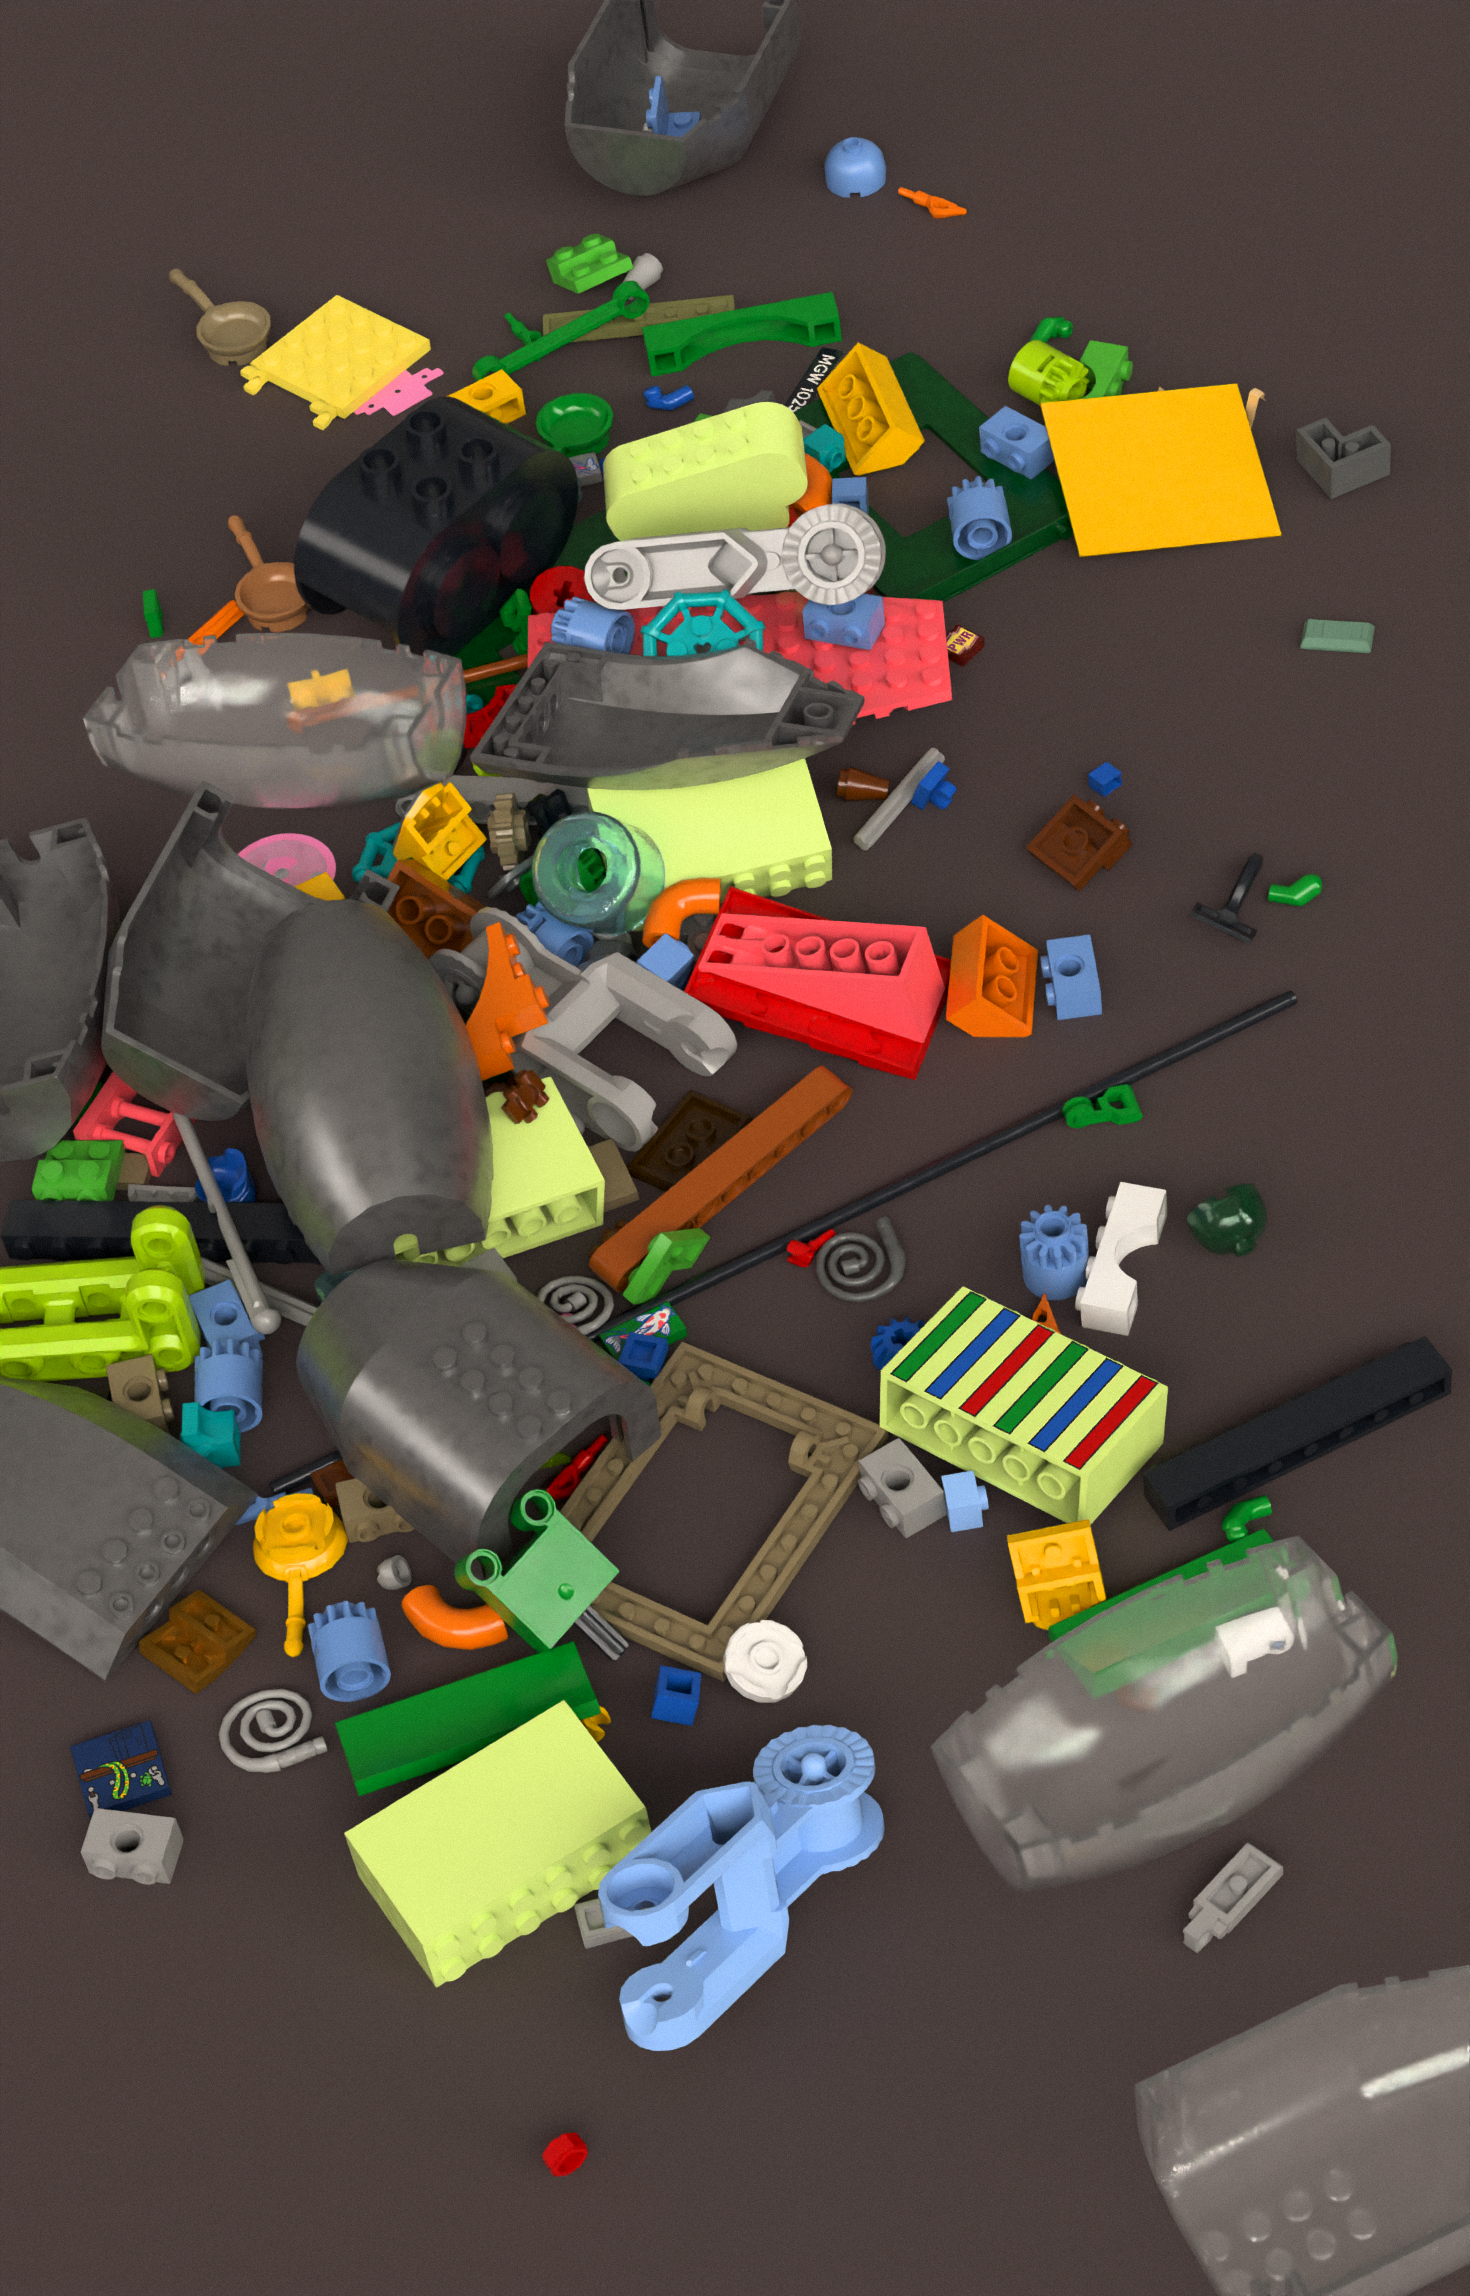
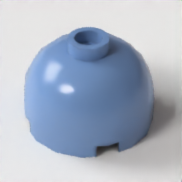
(855, 167)

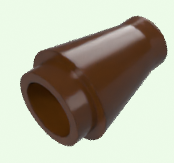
(860, 785)

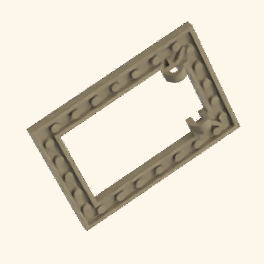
(682, 1391)

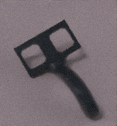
(1227, 917)

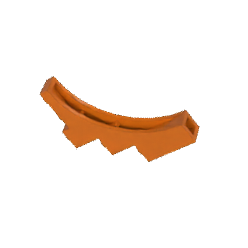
(506, 1005)

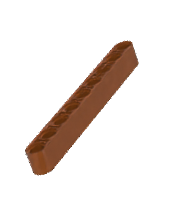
(724, 1173)

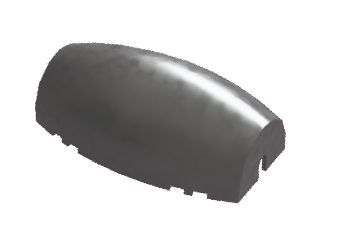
(53, 975)
(365, 1088)

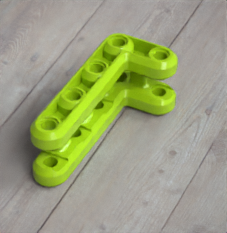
(145, 1290)

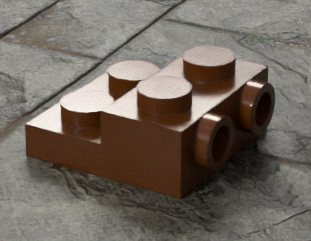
(1080, 842)

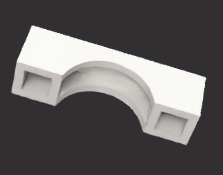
(1133, 1222)

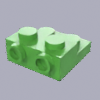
(587, 263)
(79, 1171)

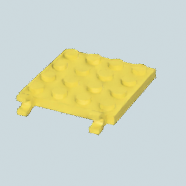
(337, 359)

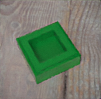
(153, 613)

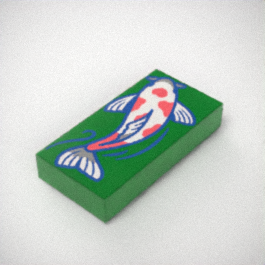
(657, 1322)

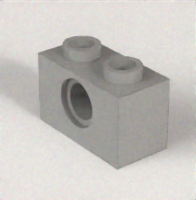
(894, 1469)
(115, 1832)

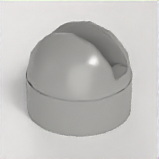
(394, 1573)

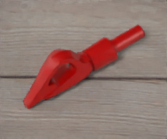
(572, 1473)

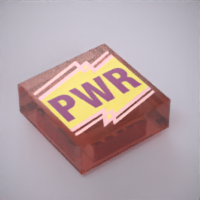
(963, 644)

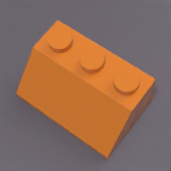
(991, 981)

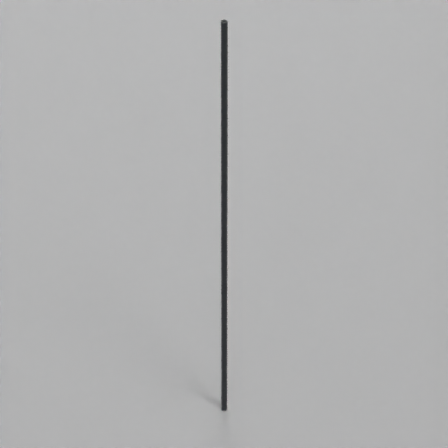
(897, 1188)

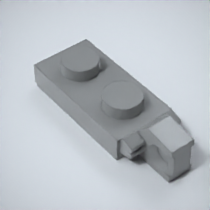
(1230, 1896)

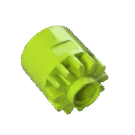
(1047, 374)

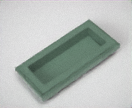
(1337, 636)

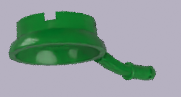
(575, 424)

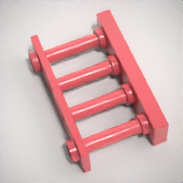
(115, 1103)

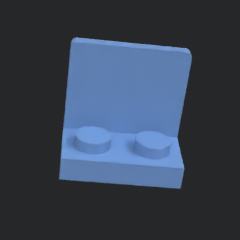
(661, 120)

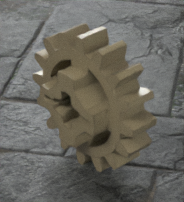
(508, 830)

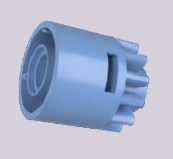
(979, 518)
(593, 627)
(559, 938)
(1054, 1253)
(230, 1380)
(349, 1652)

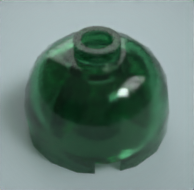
(1231, 1222)

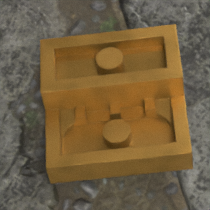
(197, 1641)

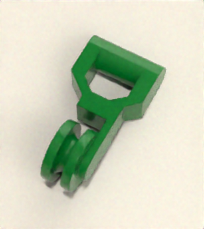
(517, 602)
(1080, 1113)

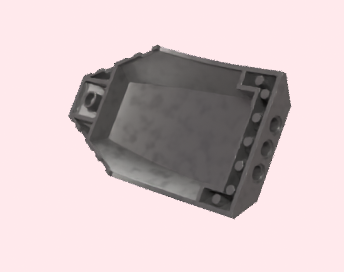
(662, 719)
(100, 1519)

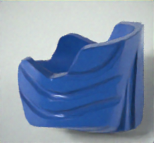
(232, 1178)

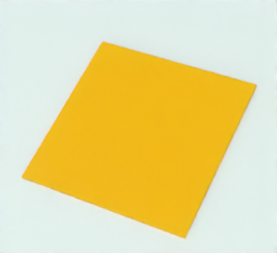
(1159, 470)

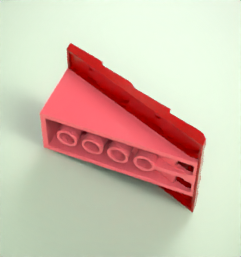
(824, 982)

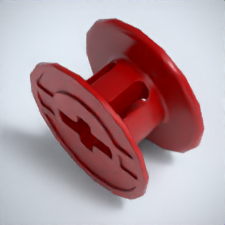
(556, 586)

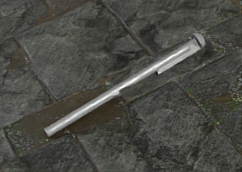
(262, 1317)

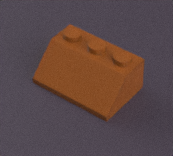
(431, 908)

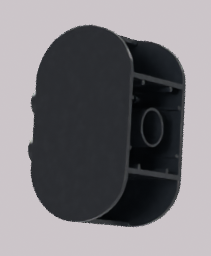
(437, 526)

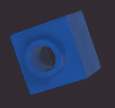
(676, 1695)

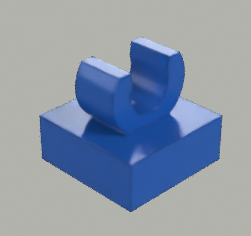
(934, 788)
(644, 1355)

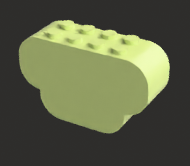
(708, 475)

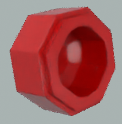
(564, 2154)

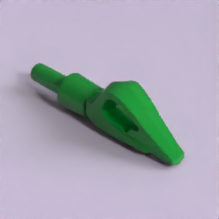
(521, 331)

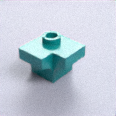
(212, 1434)

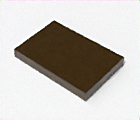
(685, 1140)

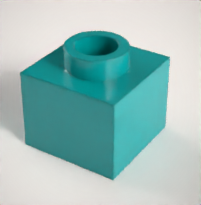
(826, 446)

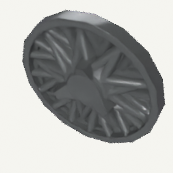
(510, 881)

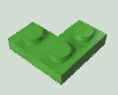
(666, 1253)

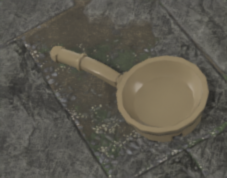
(229, 330)

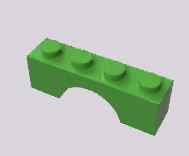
(1107, 368)

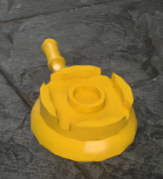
(297, 1544)

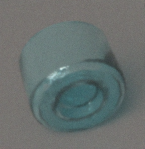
(631, 881)

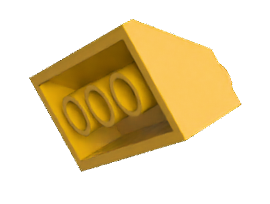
(870, 412)

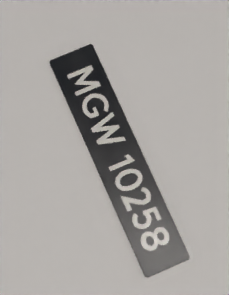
(816, 373)

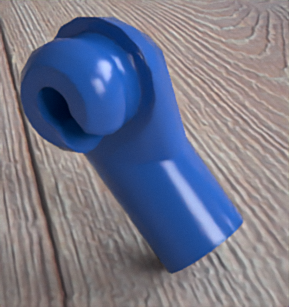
(670, 401)

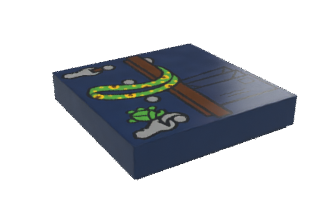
(121, 1769)

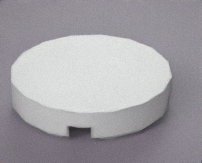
(765, 1661)

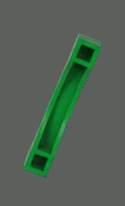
(801, 320)

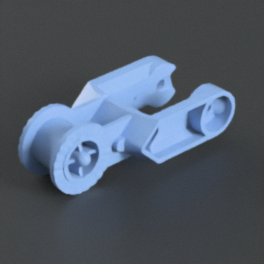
(761, 1852)

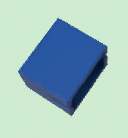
(1105, 779)

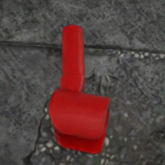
(803, 1253)

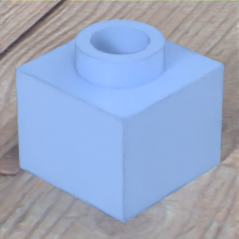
(964, 1501)

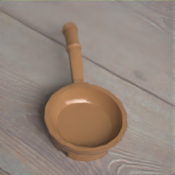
(269, 590)

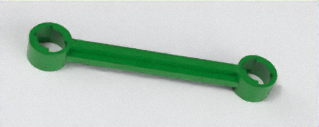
(568, 332)

